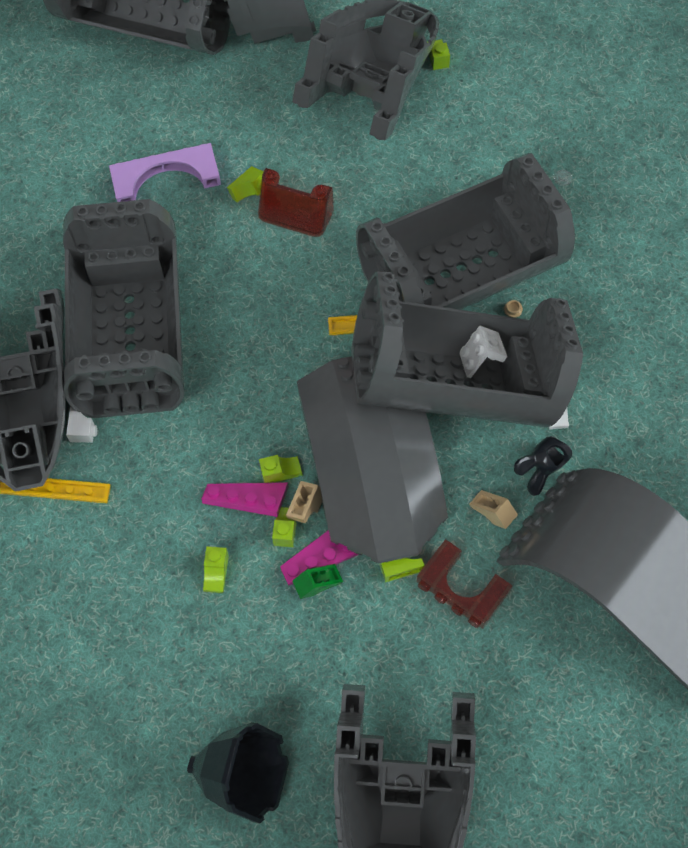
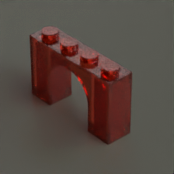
(477, 608)

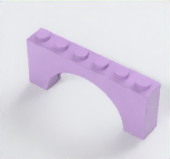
(196, 160)

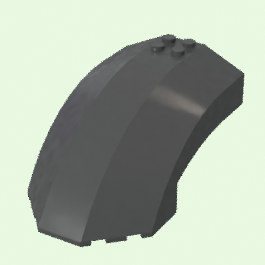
(371, 467)

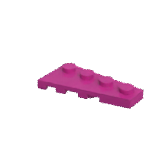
(249, 497)
(317, 554)

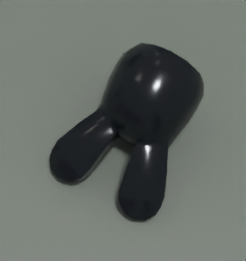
(546, 460)

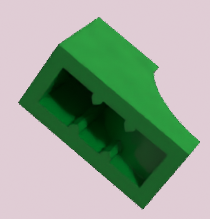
(317, 580)

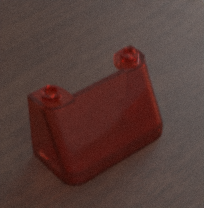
(295, 208)

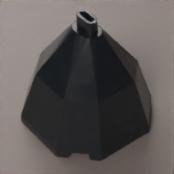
(242, 771)

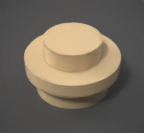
(513, 309)

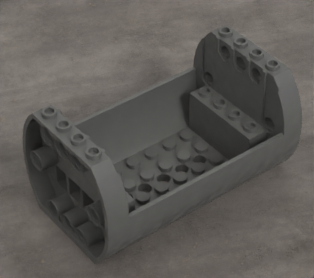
(190, 25)
(509, 214)
(109, 256)
(411, 359)

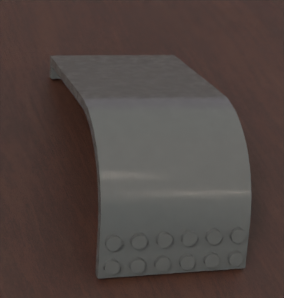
(620, 551)

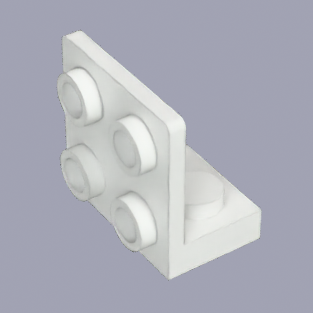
(481, 345)

